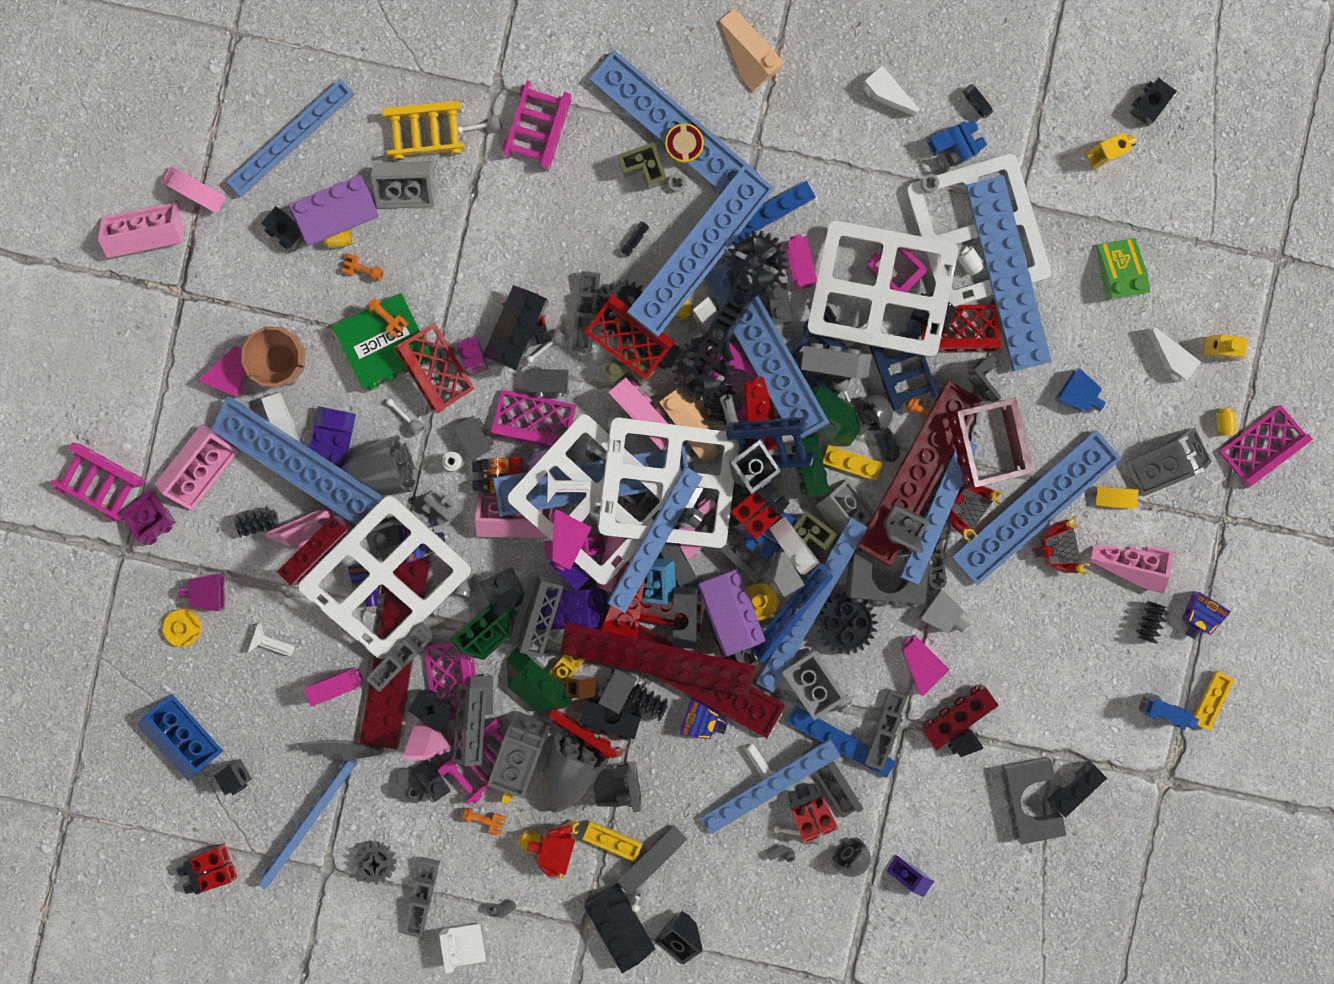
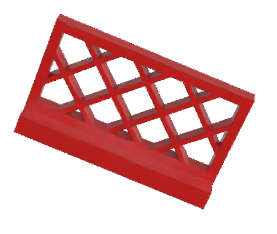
(621, 309)
(974, 344)
(418, 373)

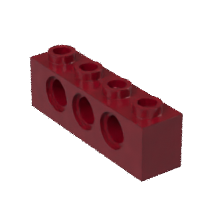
(986, 704)

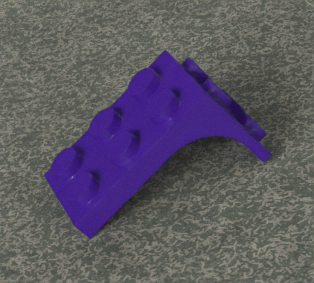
(577, 607)

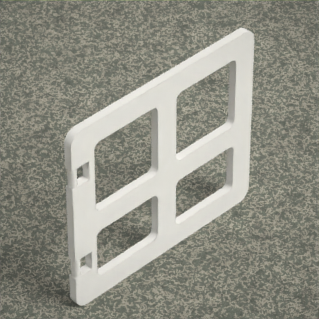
(1023, 216)
(880, 293)
(557, 457)
(668, 476)
(382, 573)

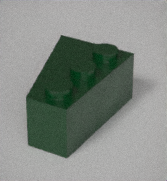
(814, 477)

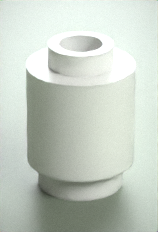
(970, 260)
(459, 461)

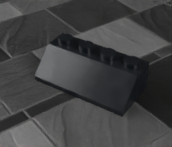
(515, 327)
(619, 927)

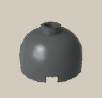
(876, 412)
(852, 858)

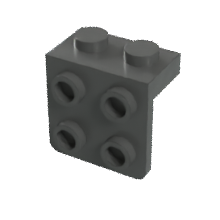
(905, 528)

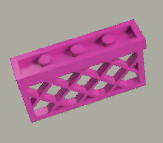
(526, 435)
(1271, 461)
(465, 664)

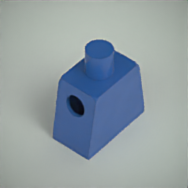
(1081, 392)

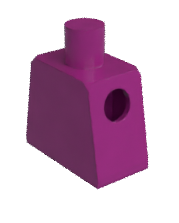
(472, 355)
(205, 592)

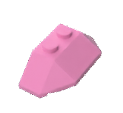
(301, 530)

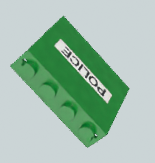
(371, 346)

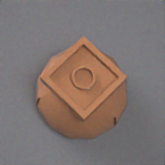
(273, 357)

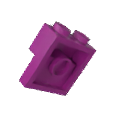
(148, 518)

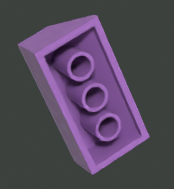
(333, 210)
(731, 612)

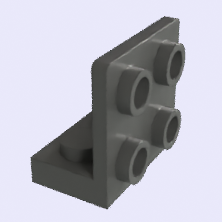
(977, 377)
(386, 534)

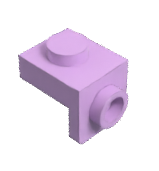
(537, 456)

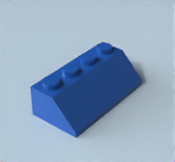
(179, 737)

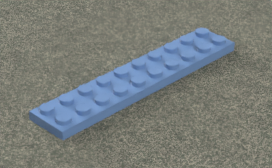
(660, 114)
(700, 250)
(1008, 273)
(770, 356)
(294, 461)
(594, 470)
(1036, 507)

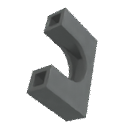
(861, 585)
(1017, 779)

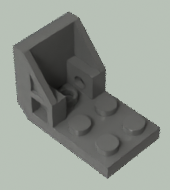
(1170, 463)
(519, 754)
(619, 786)

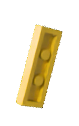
(852, 463)
(1213, 699)
(612, 841)

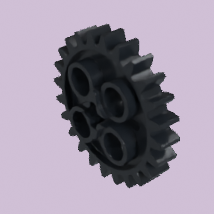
(622, 292)
(858, 635)

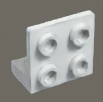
(462, 946)

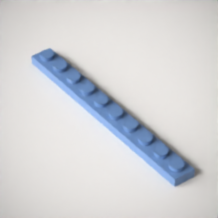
(789, 645)

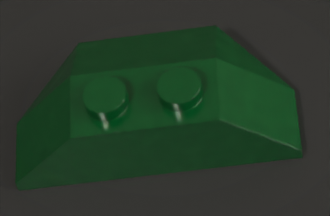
(840, 414)
(483, 633)
(535, 683)

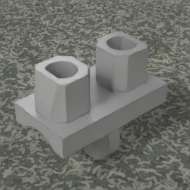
(441, 504)

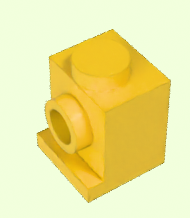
(528, 835)

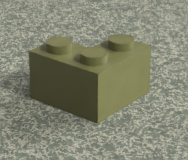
(646, 160)
(616, 369)
(813, 529)

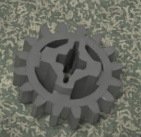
(383, 861)

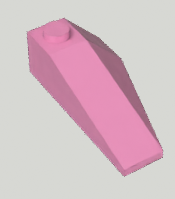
(1143, 567)
(426, 742)

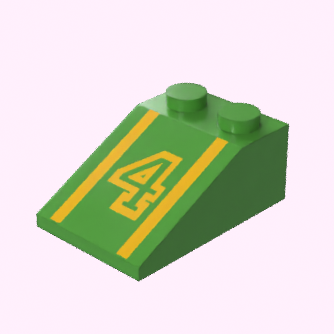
(1122, 269)

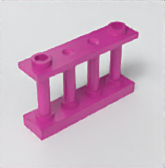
(550, 139)
(97, 462)
(451, 768)

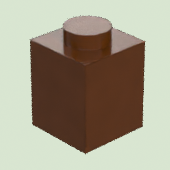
(580, 687)

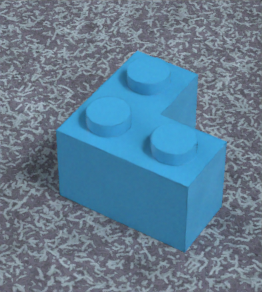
(660, 582)

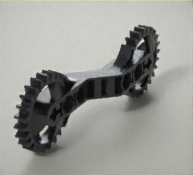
(730, 315)

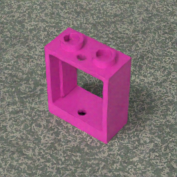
(875, 258)
(800, 262)
(333, 686)

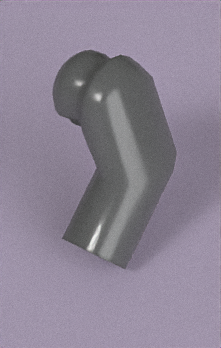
(782, 851)
(501, 910)

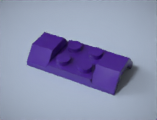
(332, 434)

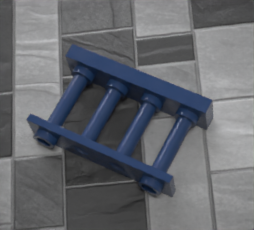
(827, 342)
(890, 381)
(774, 428)

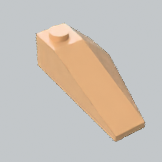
(751, 53)
(690, 413)

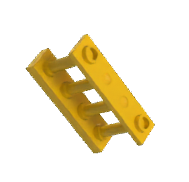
(413, 114)

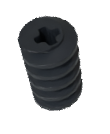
(717, 414)
(256, 522)
(1152, 622)
(647, 701)

